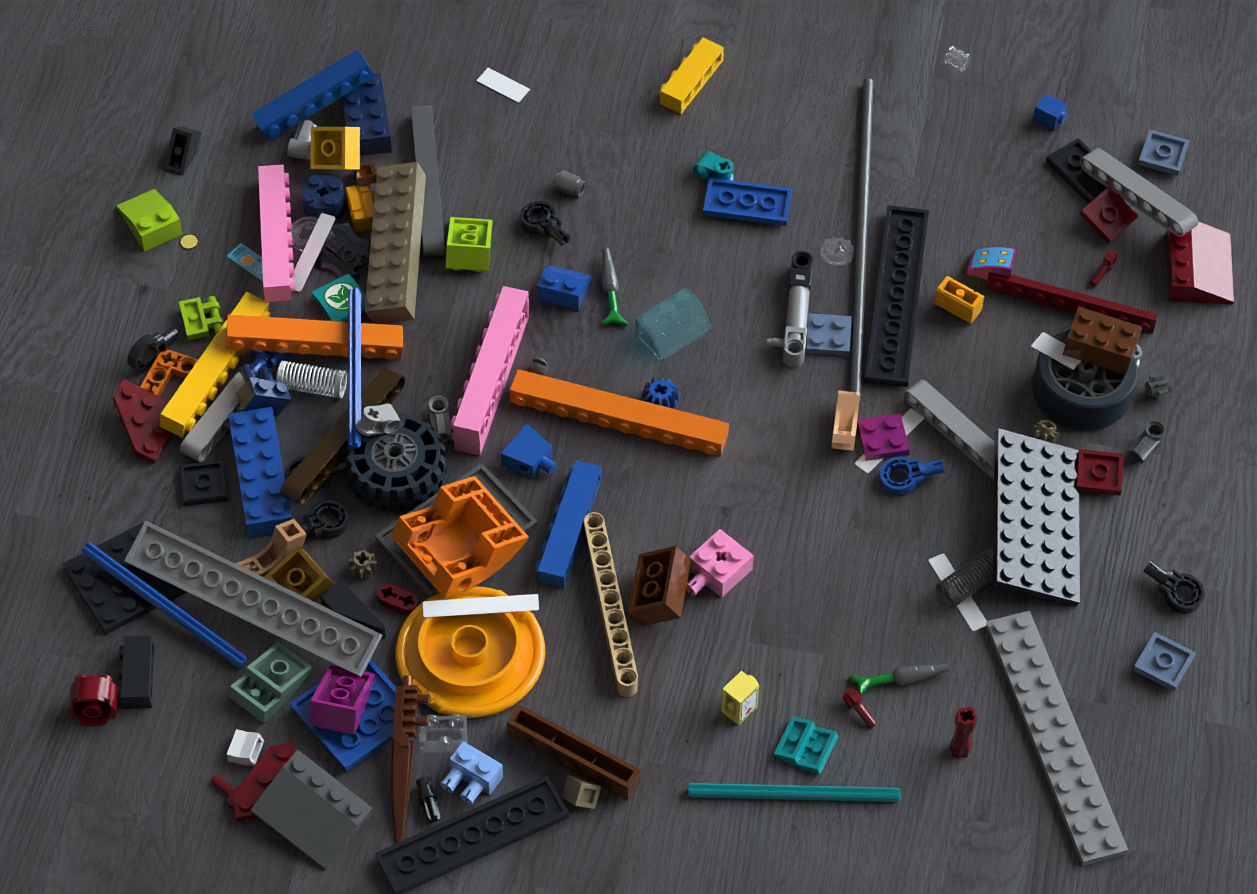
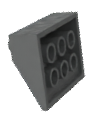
(311, 810)

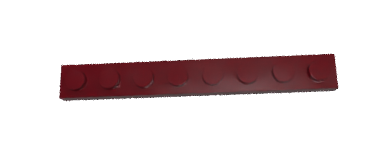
(1069, 300)

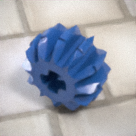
(661, 393)

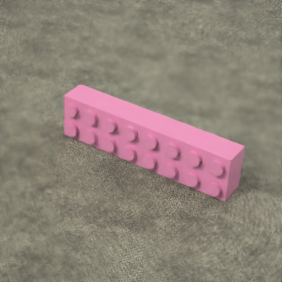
(490, 371)

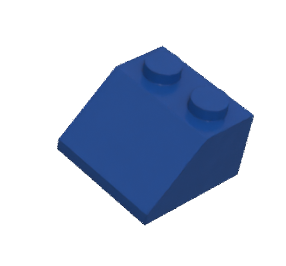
(563, 287)

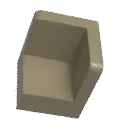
(581, 792)

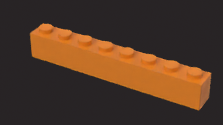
(311, 337)

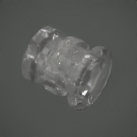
(958, 58)

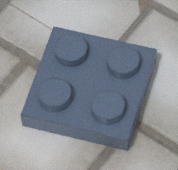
(1163, 152)
(828, 334)
(1164, 661)

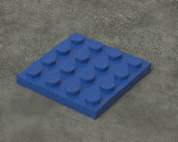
(371, 734)

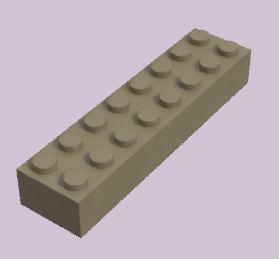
(395, 243)

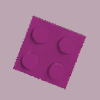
(883, 437)

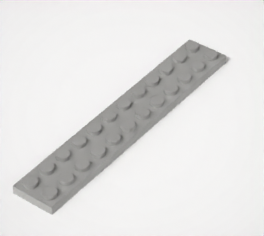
(253, 598)
(1056, 739)

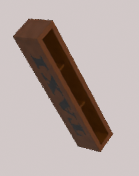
(573, 752)

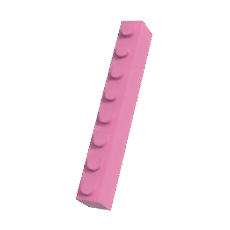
(275, 234)

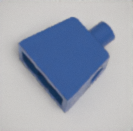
(528, 454)

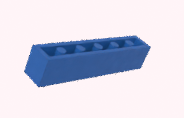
(313, 94)
(569, 524)

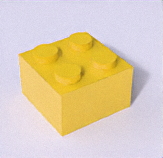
(335, 147)

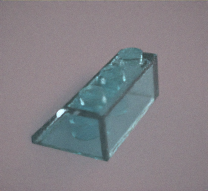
(673, 324)

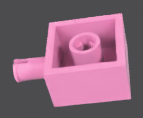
(719, 564)

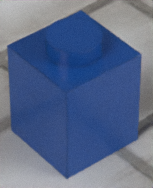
(1050, 112)

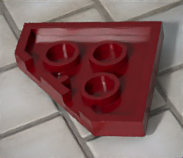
(141, 419)
(260, 778)

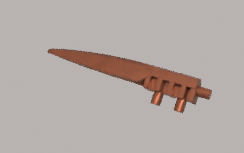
(403, 748)

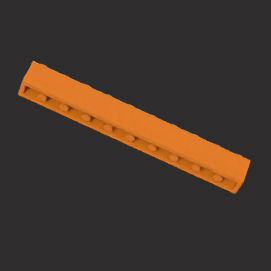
(619, 412)

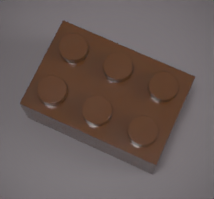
(1102, 340)
(659, 586)

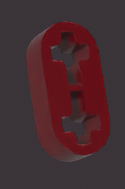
(398, 598)

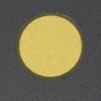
(189, 241)

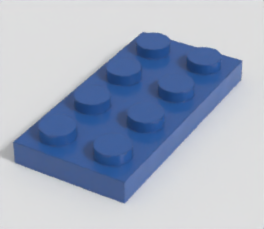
(747, 201)

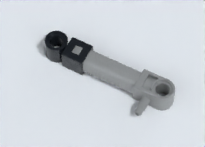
(797, 312)

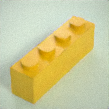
(691, 75)

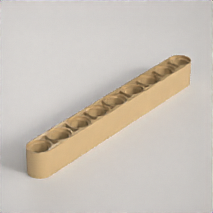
(612, 612)

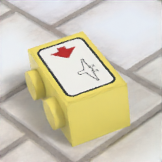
(740, 697)

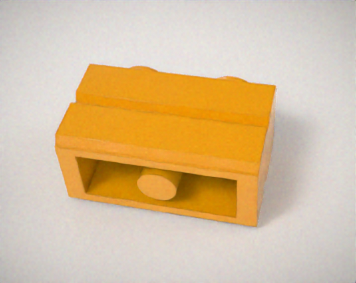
(361, 206)
(959, 299)

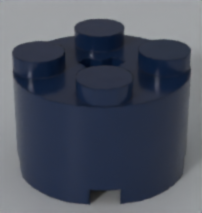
(323, 195)

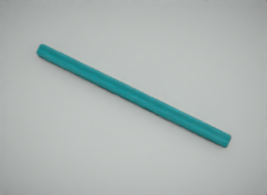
(794, 792)

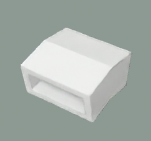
(245, 748)

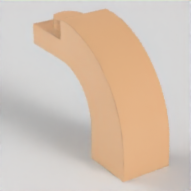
(845, 420)

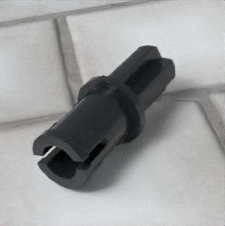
(428, 799)

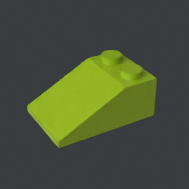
(150, 219)
(469, 244)

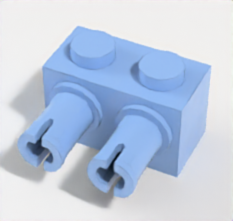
(475, 768)

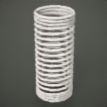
(284, 375)

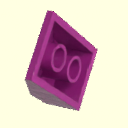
(340, 700)

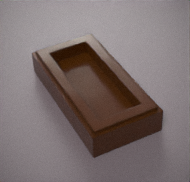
(366, 174)

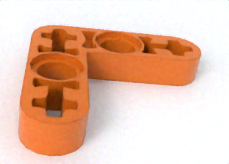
(167, 370)

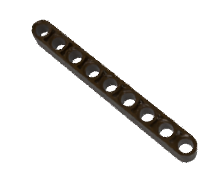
(332, 447)

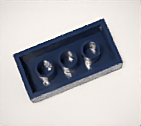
(367, 109)

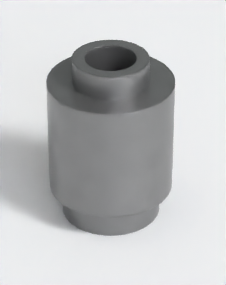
(569, 183)

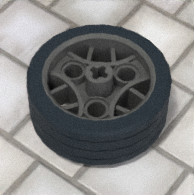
(1083, 395)

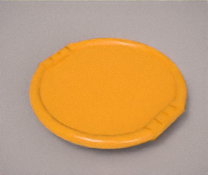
(473, 660)

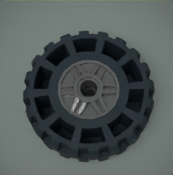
(397, 467)

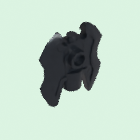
(345, 254)

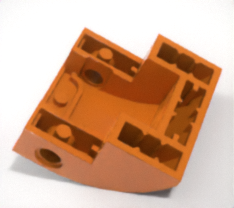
(459, 537)

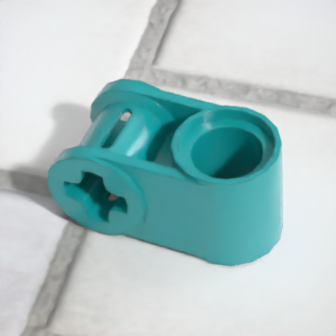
(713, 166)

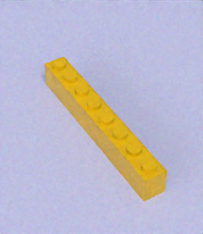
(208, 373)

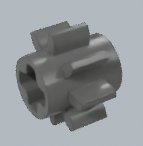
(1158, 386)

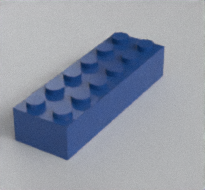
(259, 470)

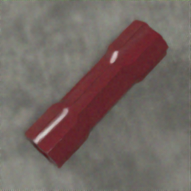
(962, 739)

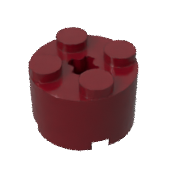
(93, 699)

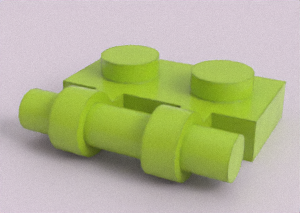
(194, 318)

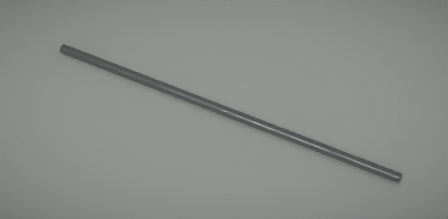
(861, 243)

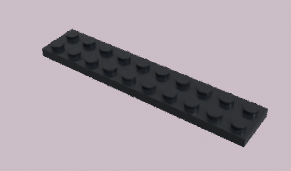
(897, 296)

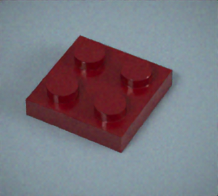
(1109, 214)
(1100, 472)

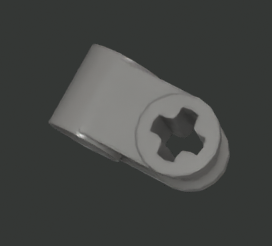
(378, 420)

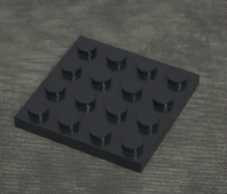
(106, 596)

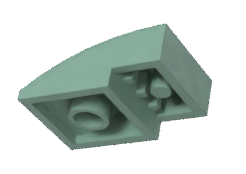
(269, 682)

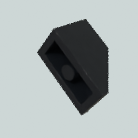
(182, 149)

